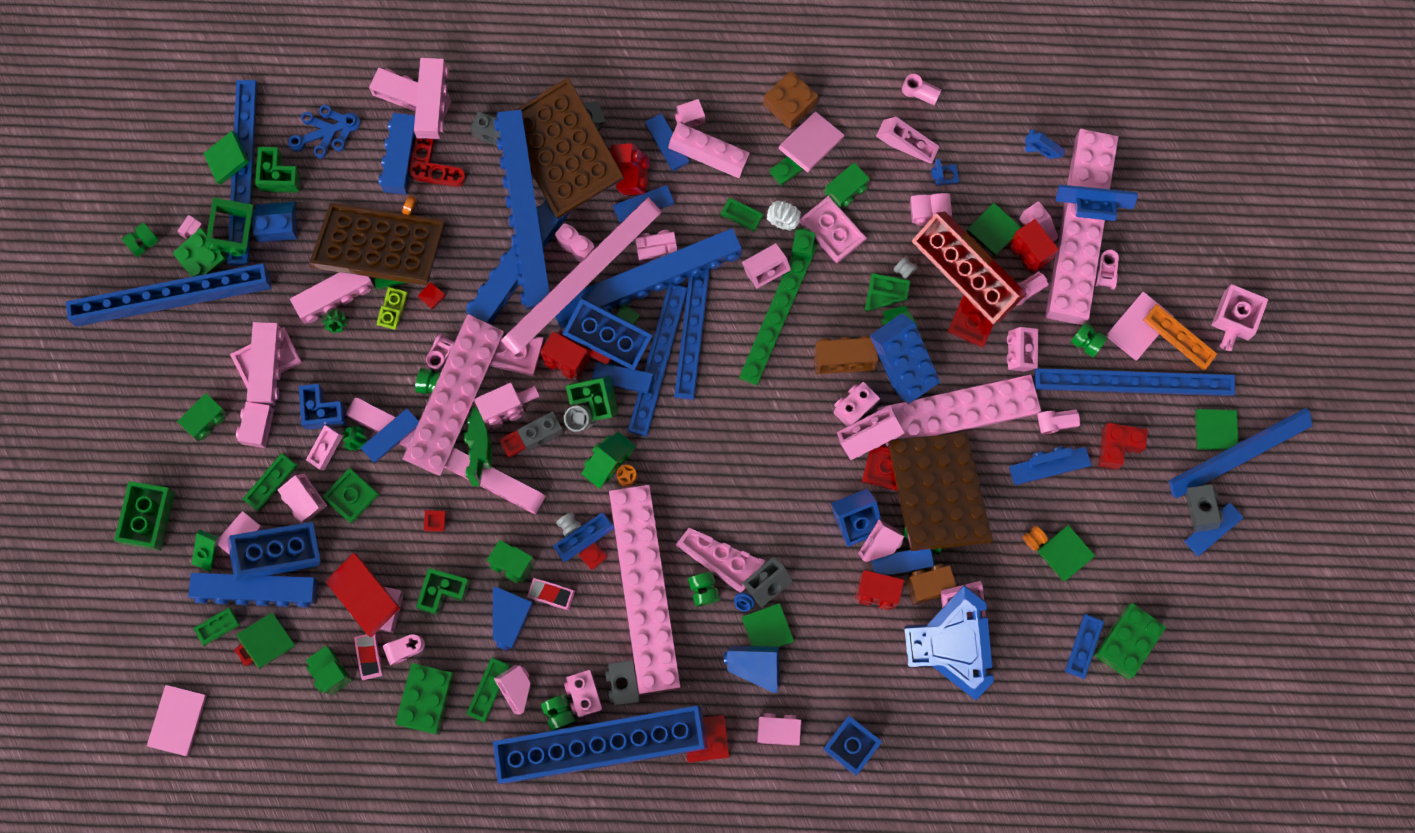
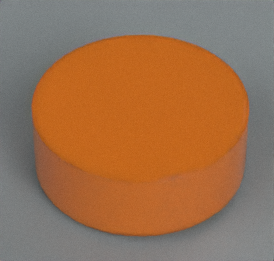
(409, 205)

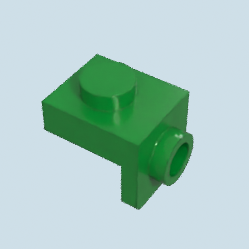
(803, 242)

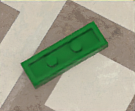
(270, 482)
(487, 691)

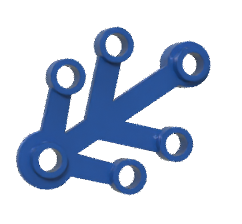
(326, 130)

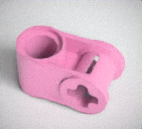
(1107, 273)
(440, 350)
(400, 649)

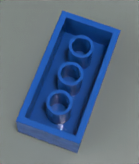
(607, 333)
(905, 358)
(273, 551)

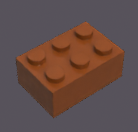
(844, 355)

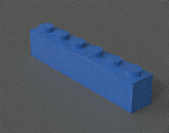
(261, 590)

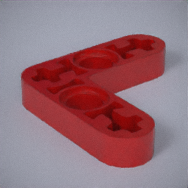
(424, 164)

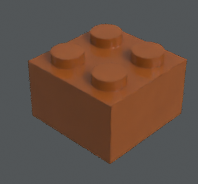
(790, 100)
(928, 585)

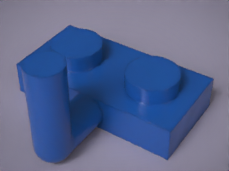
(1042, 144)

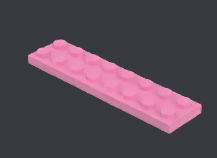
(453, 395)
(968, 408)

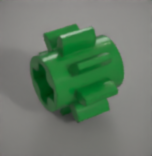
(334, 321)
(354, 438)

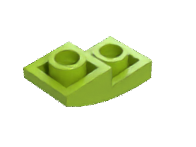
(392, 309)

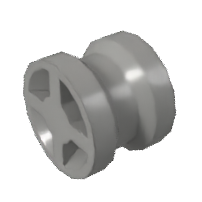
(905, 268)
(568, 523)

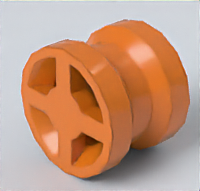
(625, 472)
(1035, 538)

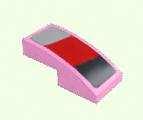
(551, 594)
(368, 657)

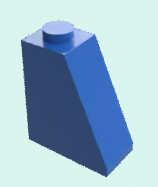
(509, 617)
(755, 665)

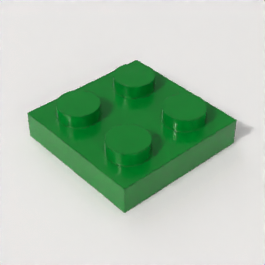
(195, 257)

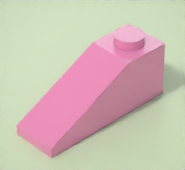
(906, 139)

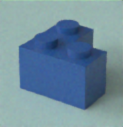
(316, 412)

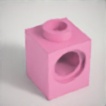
(690, 114)

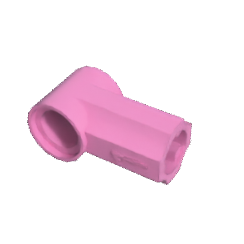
(922, 91)
(1033, 285)
(1053, 421)

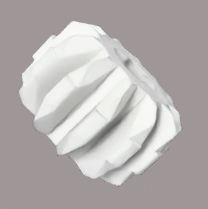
(783, 215)

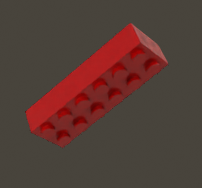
(968, 267)

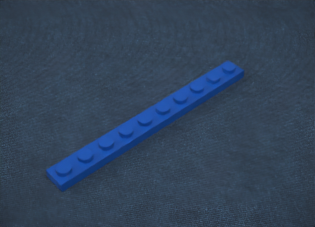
(243, 180)
(1135, 382)

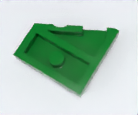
(886, 291)

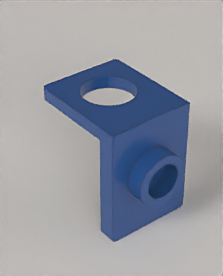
(937, 173)

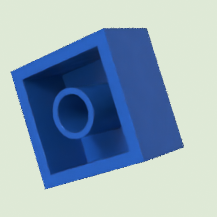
(852, 745)

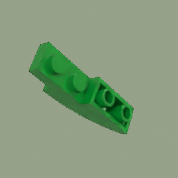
(480, 447)

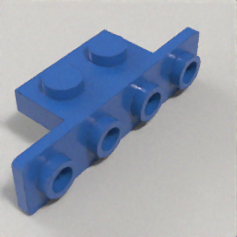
(1096, 202)
(1050, 464)

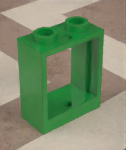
(231, 208)

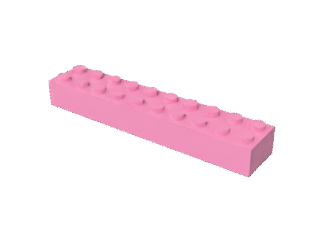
(1080, 237)
(644, 590)

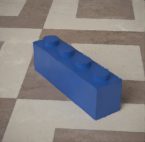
(398, 154)

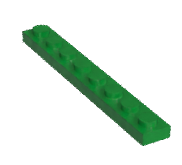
(775, 318)

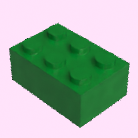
(144, 516)
(1129, 641)
(425, 699)

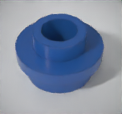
(744, 601)

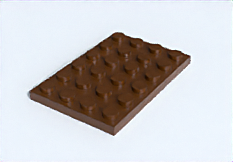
(566, 149)
(377, 244)
(939, 491)

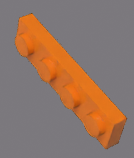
(1179, 337)

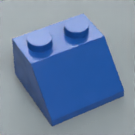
(275, 221)
(856, 516)

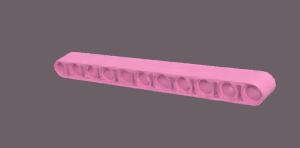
(581, 276)
(457, 461)

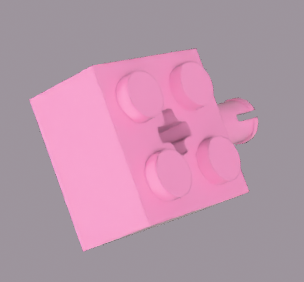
(1235, 323)
(503, 404)

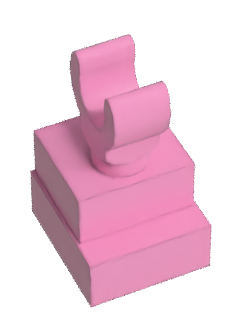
(189, 227)

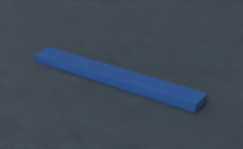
(691, 336)
(658, 358)
(1241, 452)

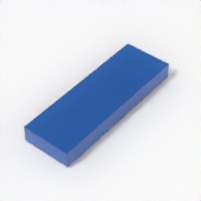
(662, 135)
(660, 196)
(625, 378)
(390, 436)
(583, 537)
(1201, 541)
(904, 562)
(1084, 646)

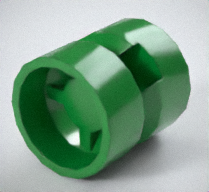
(145, 234)
(1089, 339)
(426, 380)
(701, 582)
(558, 712)

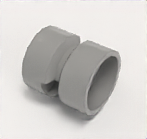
(579, 418)

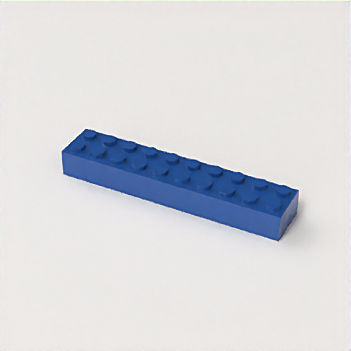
(600, 745)

